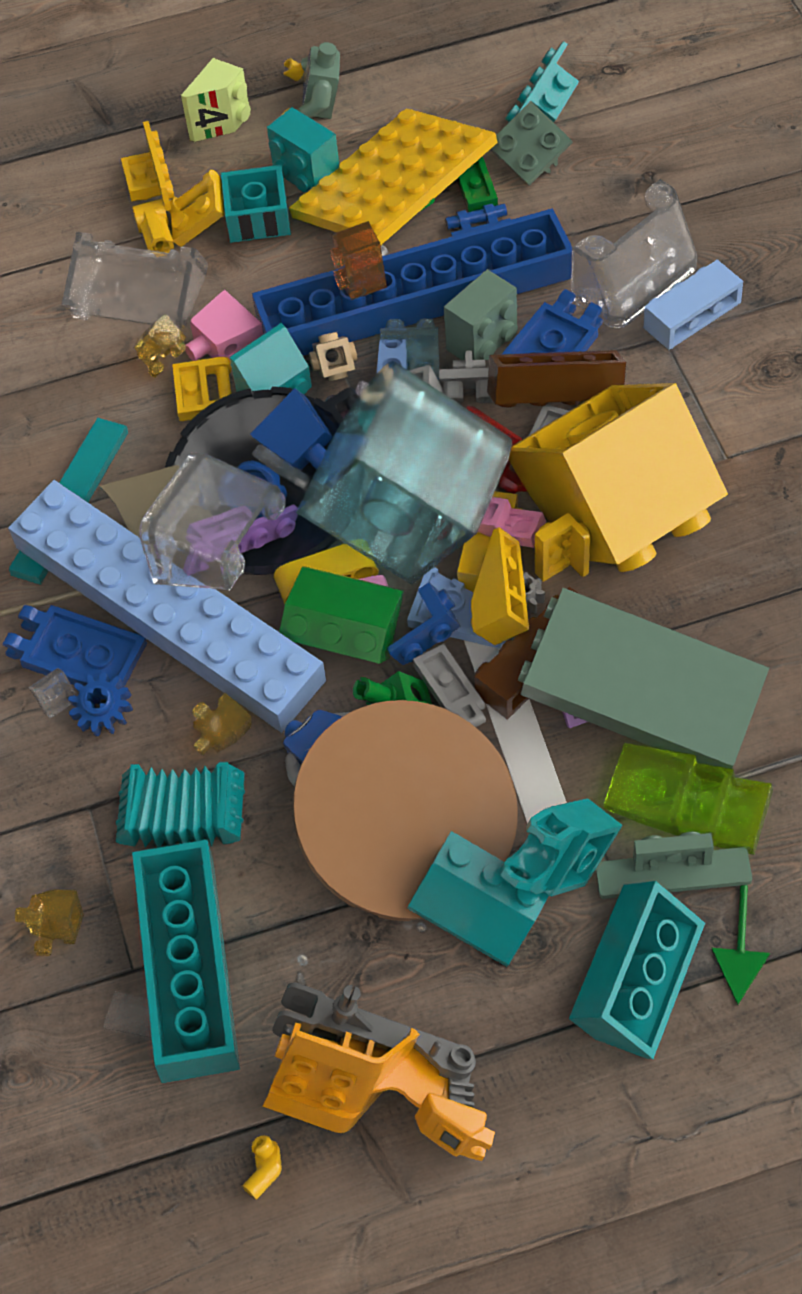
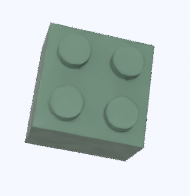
(481, 317)

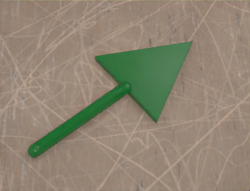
(738, 965)

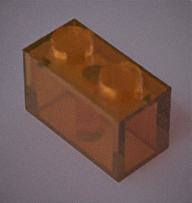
(358, 261)

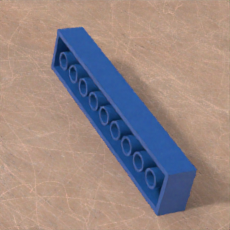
(420, 280)

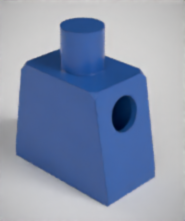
(294, 431)

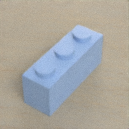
(692, 304)

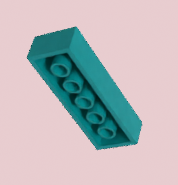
(185, 962)

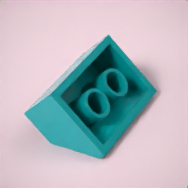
(474, 902)

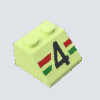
(216, 101)

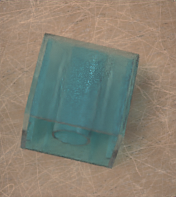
(406, 474)

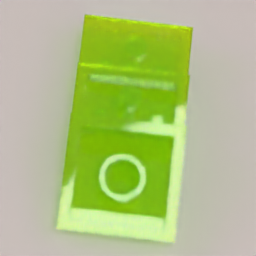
(684, 796)

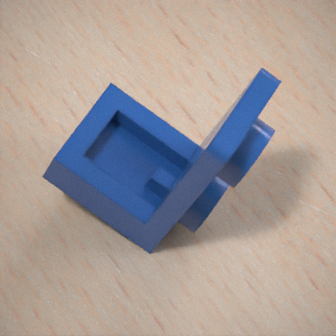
(432, 631)

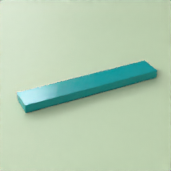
(80, 478)

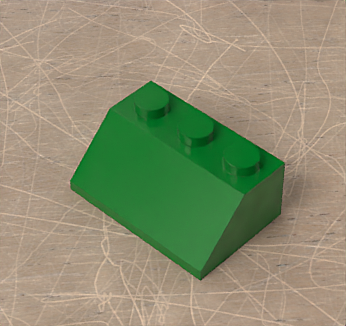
(342, 614)

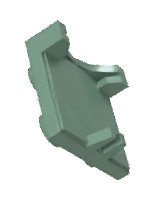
(530, 143)

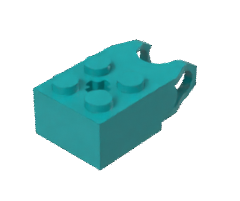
(561, 848)

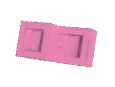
(516, 522)

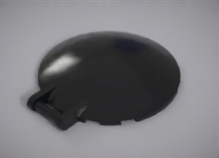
(225, 432)

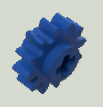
(107, 713)

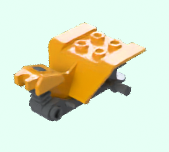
(346, 1058)

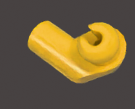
(267, 1166)

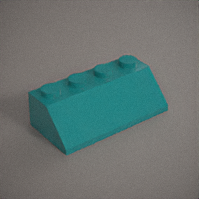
(638, 969)

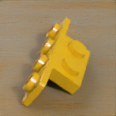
(148, 173)

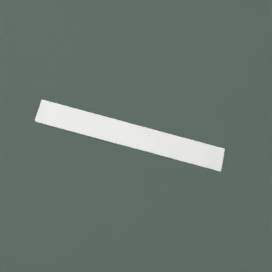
(522, 748)

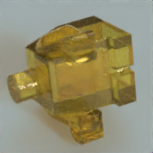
(157, 341)
(221, 726)
(52, 917)

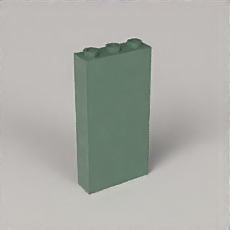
(642, 680)

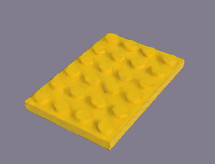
(394, 174)

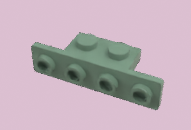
(676, 864)

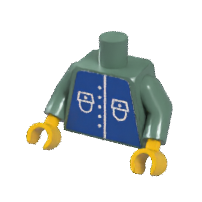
(319, 79)

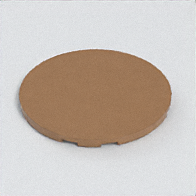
(387, 794)

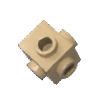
(345, 356)

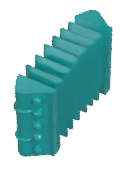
(180, 806)

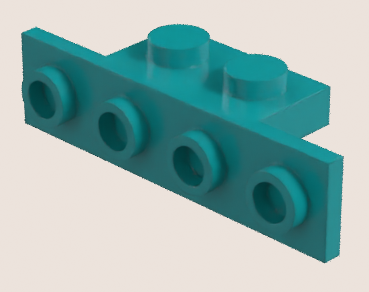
(550, 87)

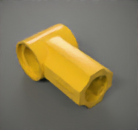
(154, 224)

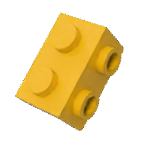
(562, 545)

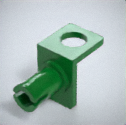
(392, 689)

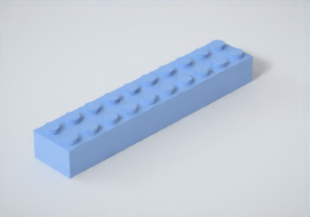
(188, 623)

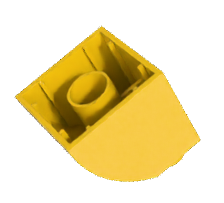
(623, 468)

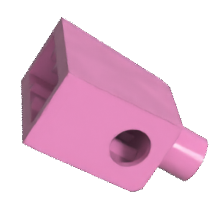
(222, 328)

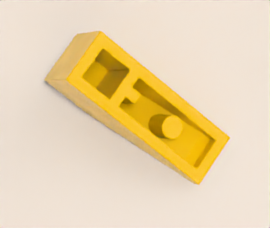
(499, 594)

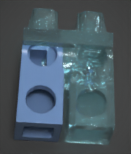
(410, 346)

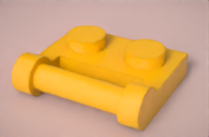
(199, 215)
(192, 384)

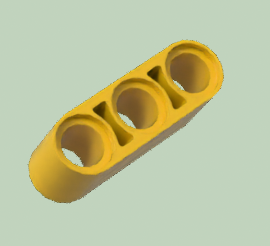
(336, 560)

